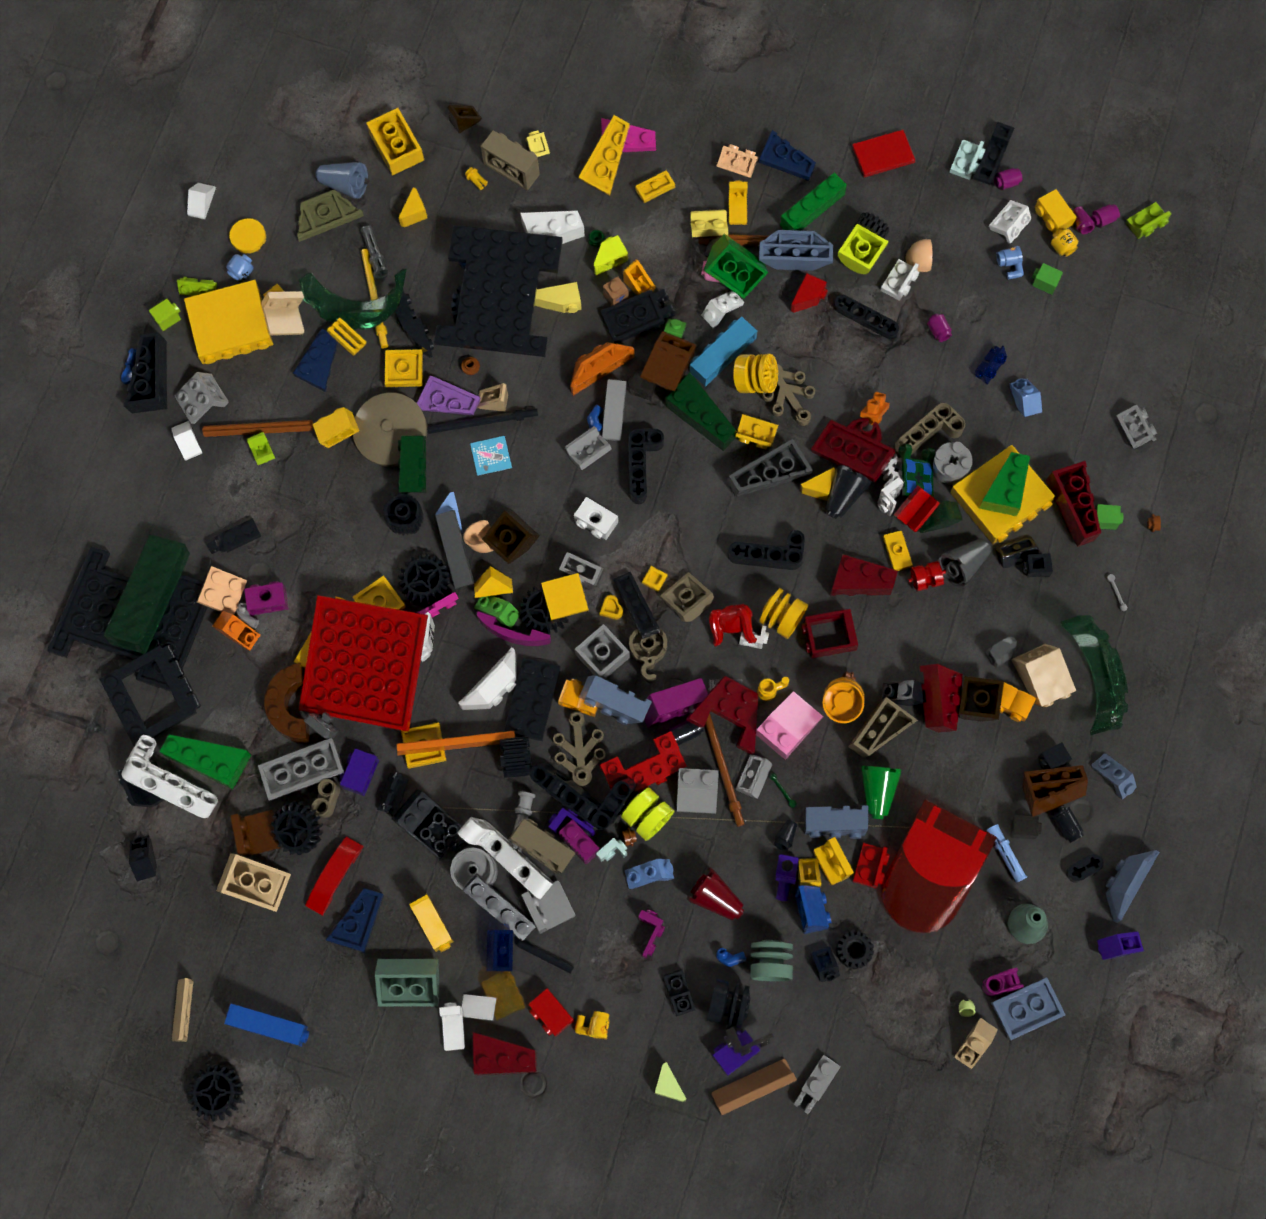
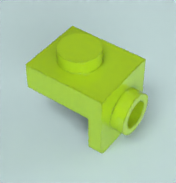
(260, 448)

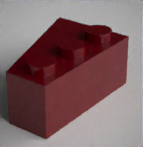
(863, 577)
(942, 697)

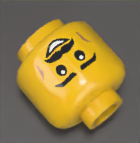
(1064, 242)

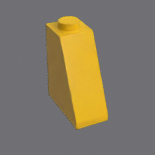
(431, 923)

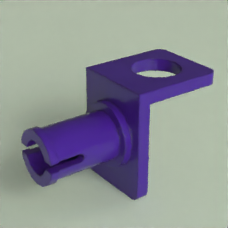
(784, 877)

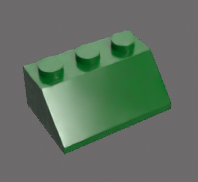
(735, 266)

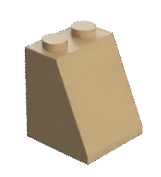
(1045, 674)

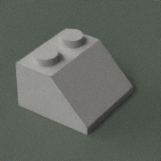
(697, 791)

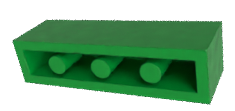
(814, 204)

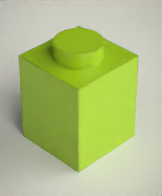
(165, 314)

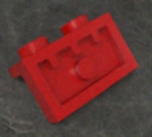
(870, 865)

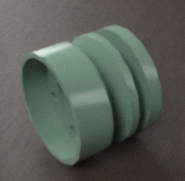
(771, 961)

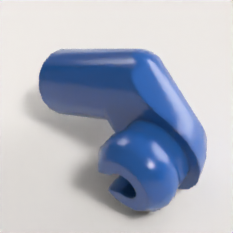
(592, 418)
(729, 959)

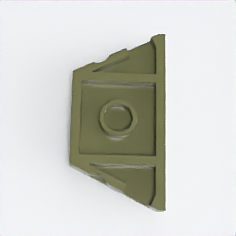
(325, 213)

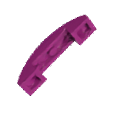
(535, 639)

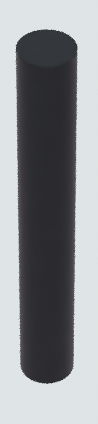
(545, 956)

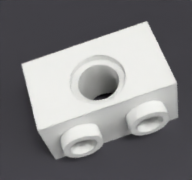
(589, 510)

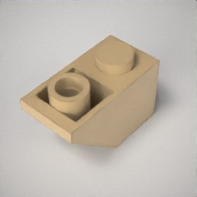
(976, 1043)

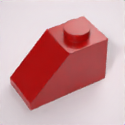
(809, 293)

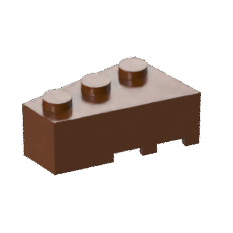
(1053, 787)

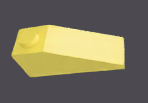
(559, 298)

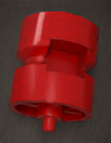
(927, 576)

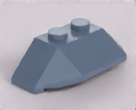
(796, 250)
(1127, 882)

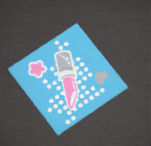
(491, 455)

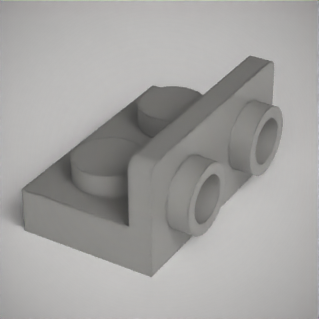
(1136, 426)

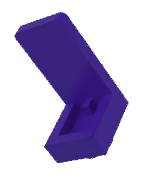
(559, 819)

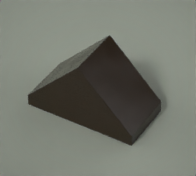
(463, 117)

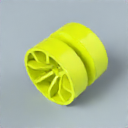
(643, 810)

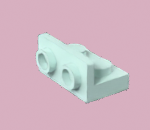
(966, 159)

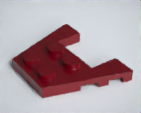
(734, 704)

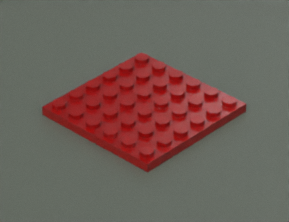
(363, 662)

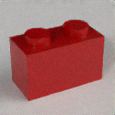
(550, 1012)

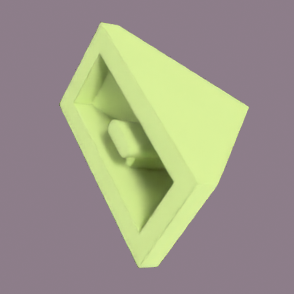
(668, 1086)

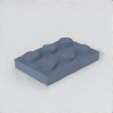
(1028, 1009)

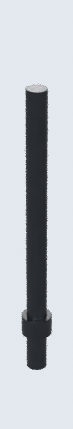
(517, 415)

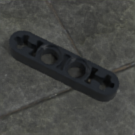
(867, 314)

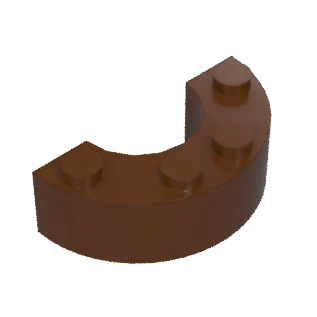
(277, 700)

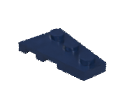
(782, 156)
(317, 361)
(357, 924)

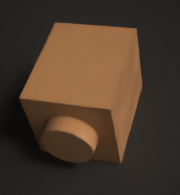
(615, 291)

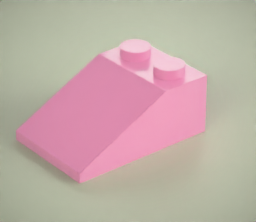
(788, 725)

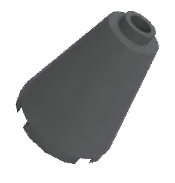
(964, 561)

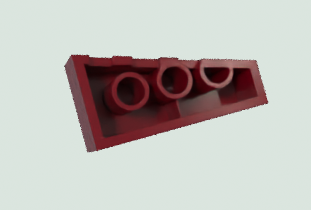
(1075, 502)

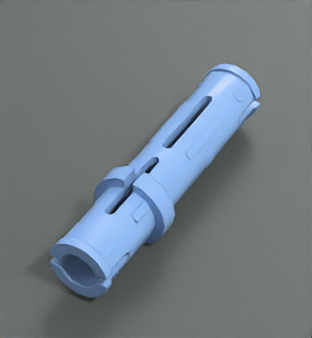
(1007, 854)

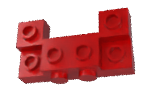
(650, 770)

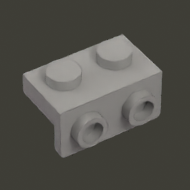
(587, 448)

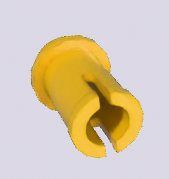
(473, 175)

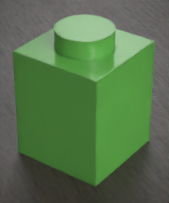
(1046, 278)
(1109, 516)

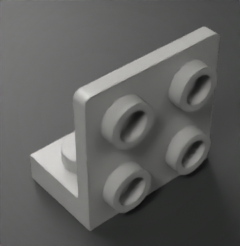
(200, 395)
(550, 909)

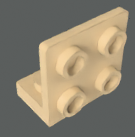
(282, 313)

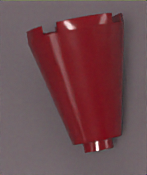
(715, 895)

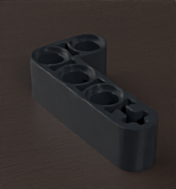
(640, 465)
(766, 550)

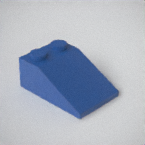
(811, 909)

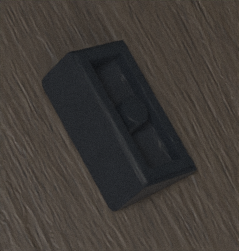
(1016, 552)

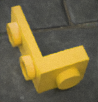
(738, 202)

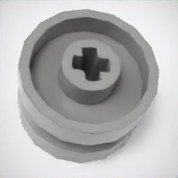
(466, 860)

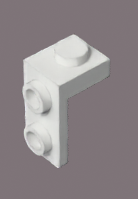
(719, 306)
(452, 1026)

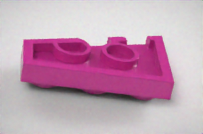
(637, 138)

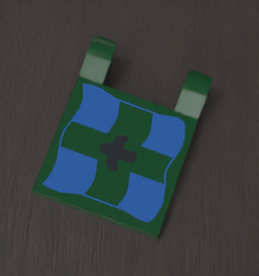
(916, 471)

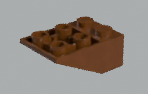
(668, 361)

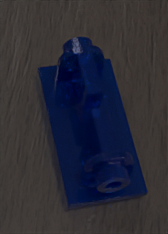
(996, 358)

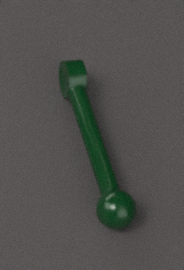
(792, 803)

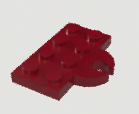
(855, 447)

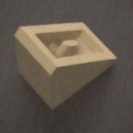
(494, 398)

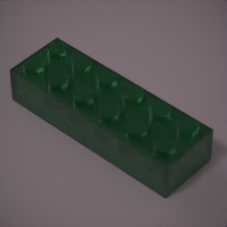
(147, 594)

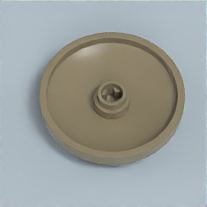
(382, 424)

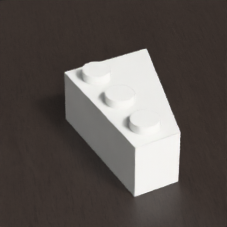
(561, 224)

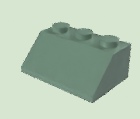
(407, 982)

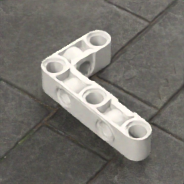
(163, 783)
(482, 833)

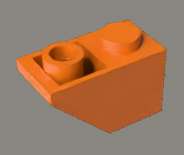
(236, 630)

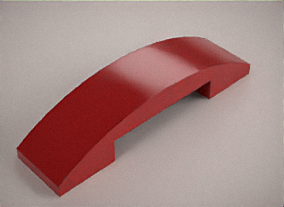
(332, 875)

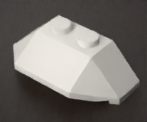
(493, 685)

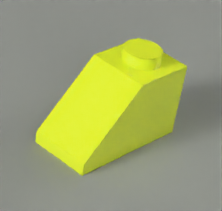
(610, 255)

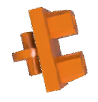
(875, 408)

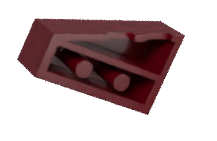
(500, 1057)

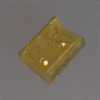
(506, 993)

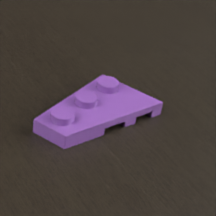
(447, 398)

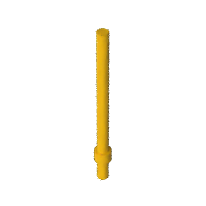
(381, 330)

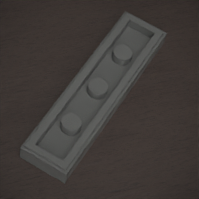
(454, 549)

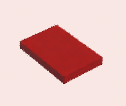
(883, 153)

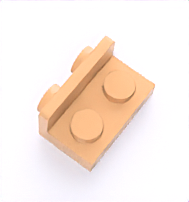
(737, 161)

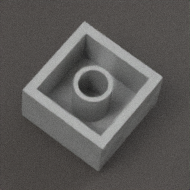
(602, 652)

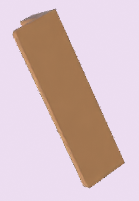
(753, 1086)

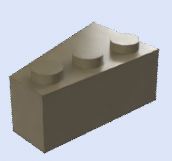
(881, 726)

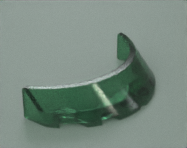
(355, 313)
(1106, 672)

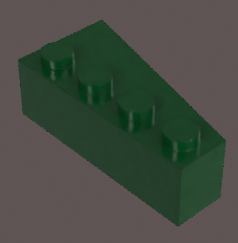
(700, 412)

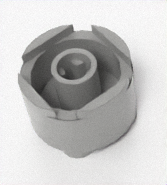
(952, 463)

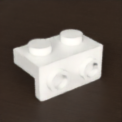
(891, 491)

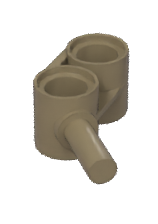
(330, 798)

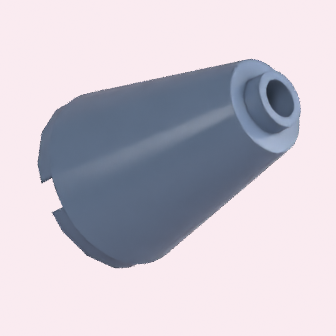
(344, 177)

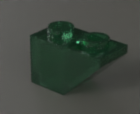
(943, 516)

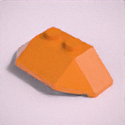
(598, 364)

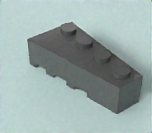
(774, 468)

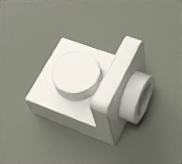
(760, 639)

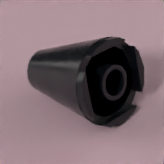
(845, 491)

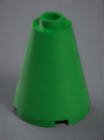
(879, 789)

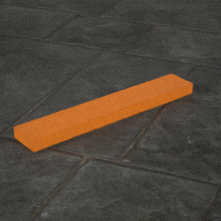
(452, 743)

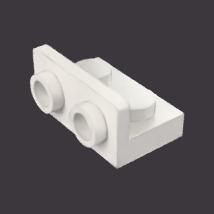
(1011, 220)
(899, 279)

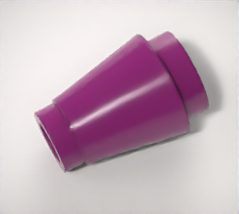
(1083, 221)

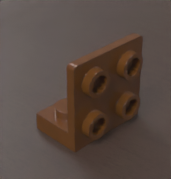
(254, 833)

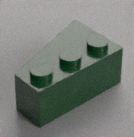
(412, 464)

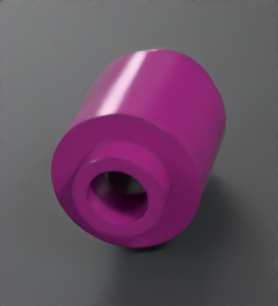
(1008, 178)
(1105, 215)
(939, 327)

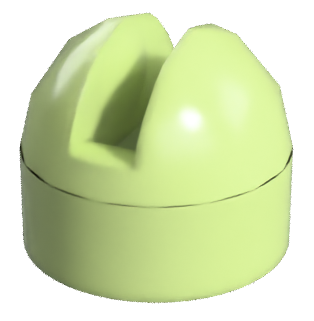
(967, 1008)

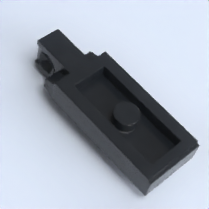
(235, 537)

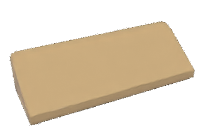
(182, 1010)

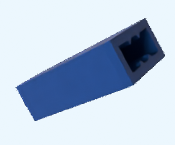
(266, 1025)

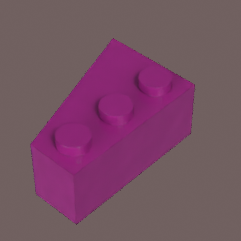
(675, 702)

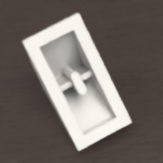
(199, 200)
(186, 440)

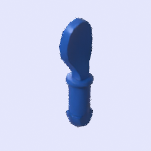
(127, 375)

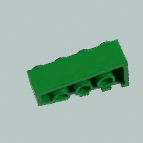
(209, 759)

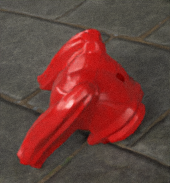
(731, 620)

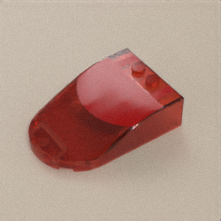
(934, 869)

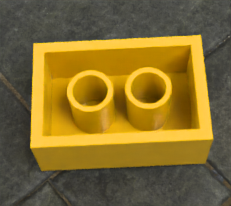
(395, 141)

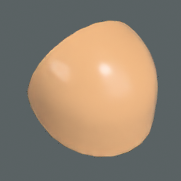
(921, 254)
(474, 534)

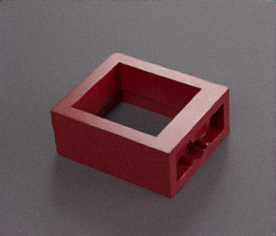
(846, 617)

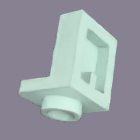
(607, 851)

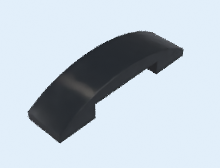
(994, 153)

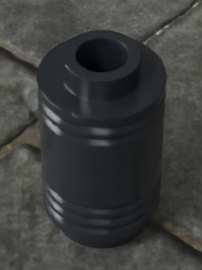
(685, 732)
(1068, 823)

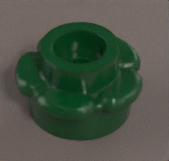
(596, 234)

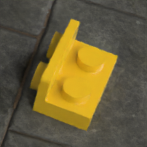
(833, 861)

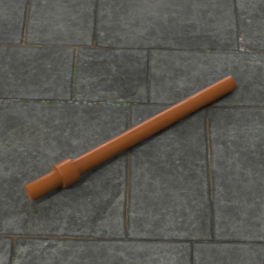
(734, 805)

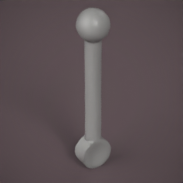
(1123, 607)

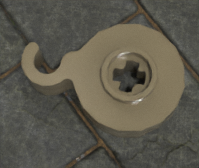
(648, 656)

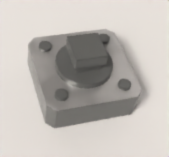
(322, 724)

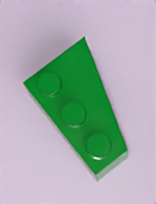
(1008, 487)

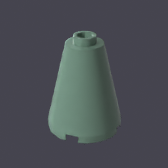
(1027, 923)

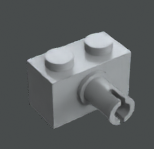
(587, 571)

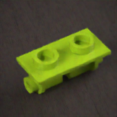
(192, 287)

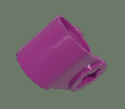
(1006, 982)

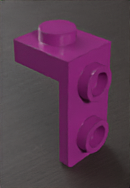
(650, 918)

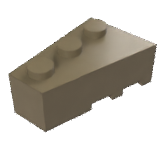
(541, 846)

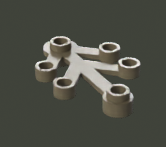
(787, 391)
(579, 752)

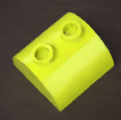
(861, 250)

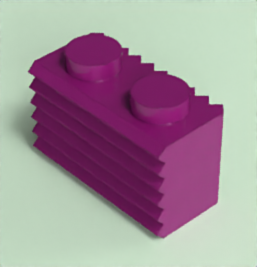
(579, 841)

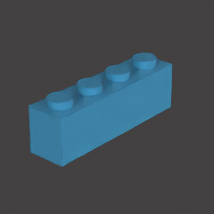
(723, 351)

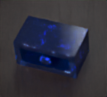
(499, 950)

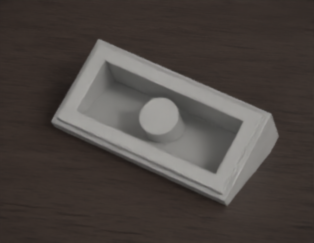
(754, 776)

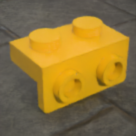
(756, 431)

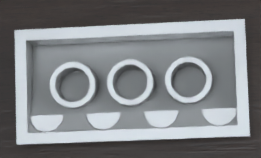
(300, 769)

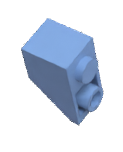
(1026, 397)

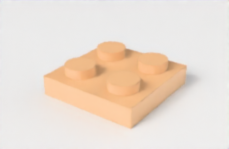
(221, 591)

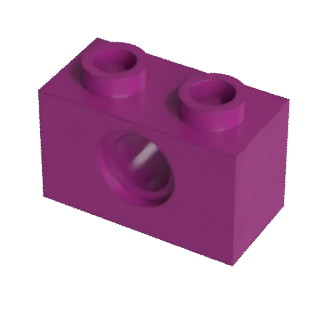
(276, 602)

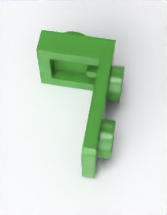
(499, 608)

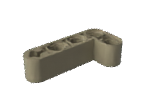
(938, 422)

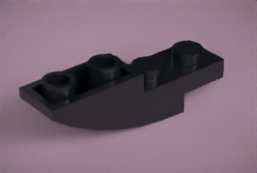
(413, 326)

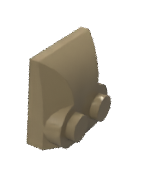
(688, 598)

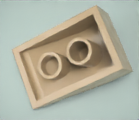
(253, 882)

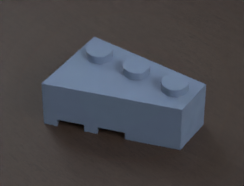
(614, 701)
(836, 822)

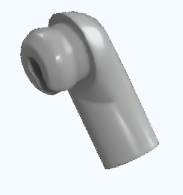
(244, 615)

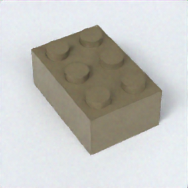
(510, 160)

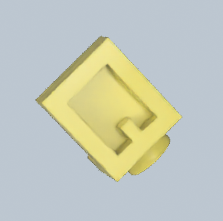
(537, 143)

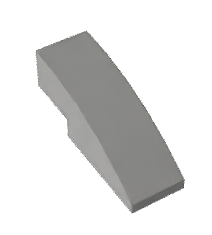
(614, 410)

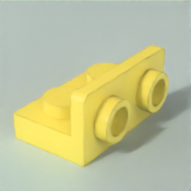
(708, 223)

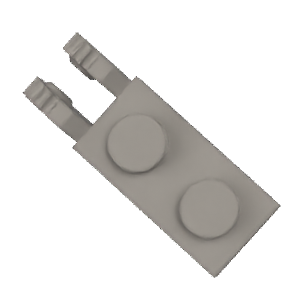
(818, 1082)

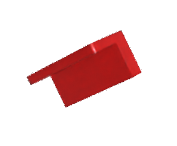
(916, 508)

